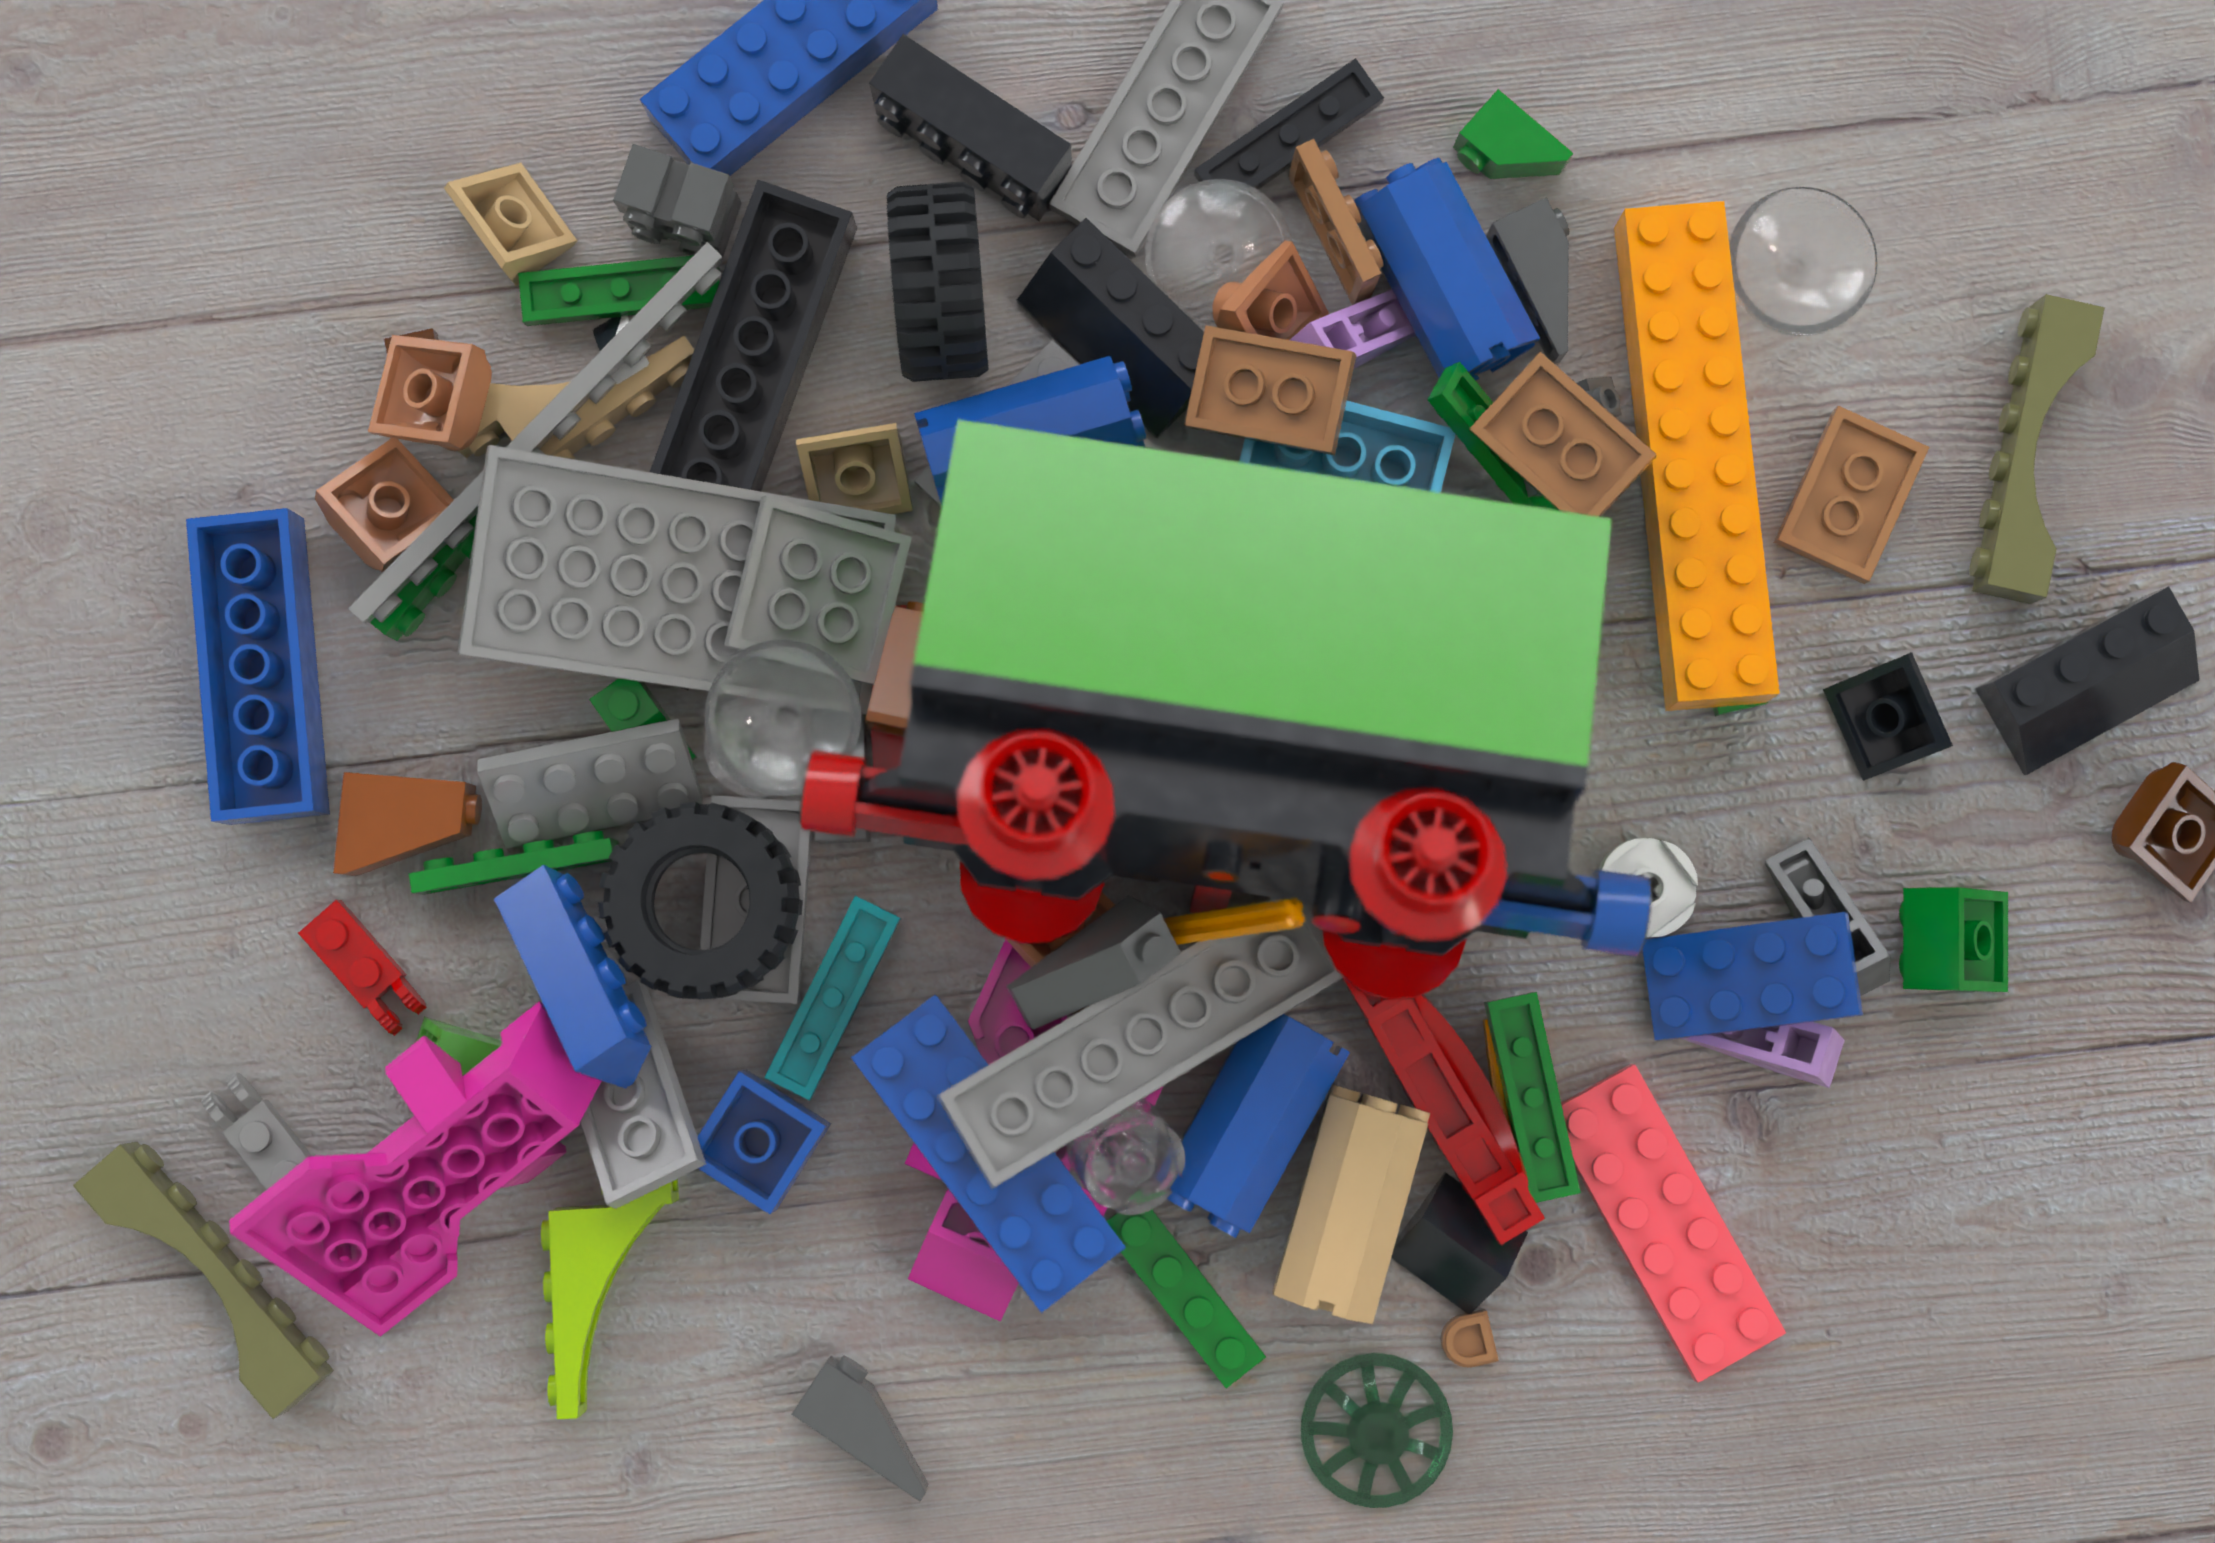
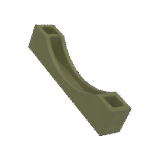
(2015, 545)
(274, 1355)

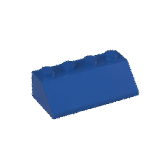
(575, 976)

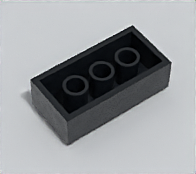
(969, 129)

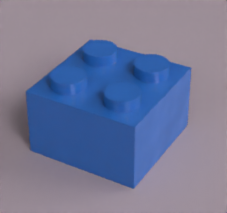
(759, 1140)

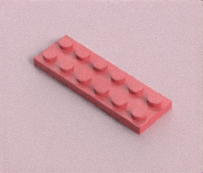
(1667, 1225)

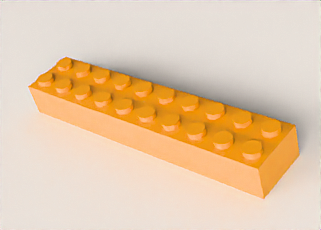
(1703, 480)

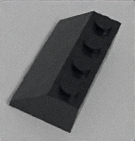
(1106, 307)
(2093, 680)

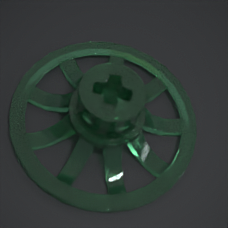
(1376, 1430)

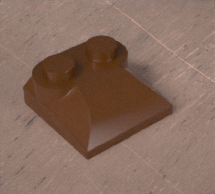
(2170, 829)

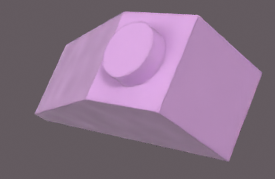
(1364, 328)
(1795, 1050)

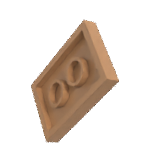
(1335, 221)
(1270, 390)
(1562, 440)
(1851, 495)

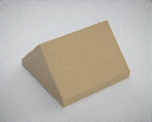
(512, 218)
(857, 469)

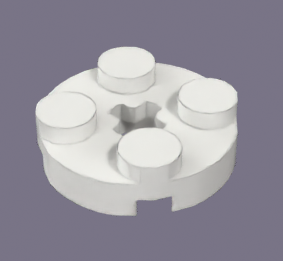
(1673, 872)

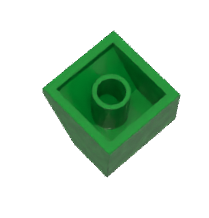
(1954, 939)

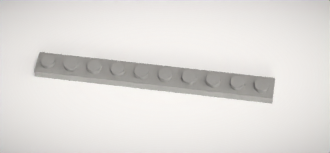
(555, 419)

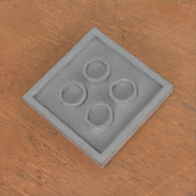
(819, 585)

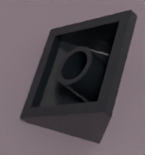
(1887, 717)
(1454, 1248)

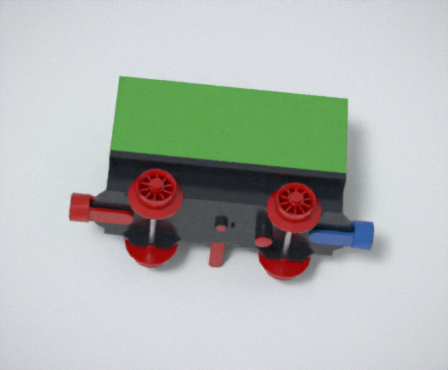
(1250, 698)

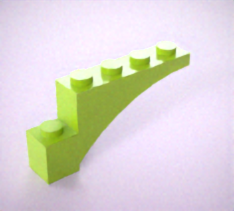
(585, 1255)

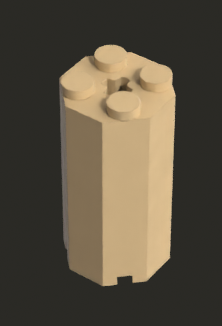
(1351, 1205)

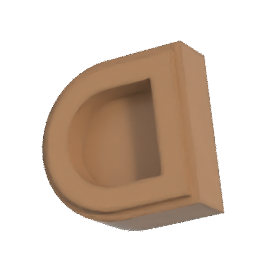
(1469, 1339)

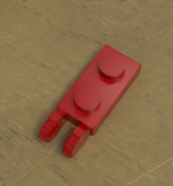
(360, 963)

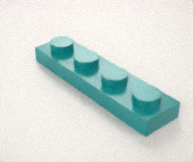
(832, 998)

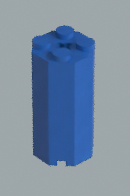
(1445, 270)
(1072, 402)
(1254, 1121)

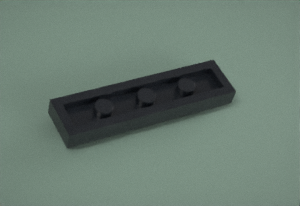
(1314, 115)

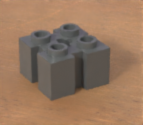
(676, 201)

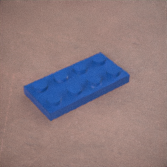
(1752, 977)

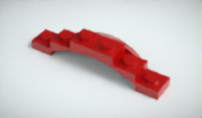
(1462, 1107)

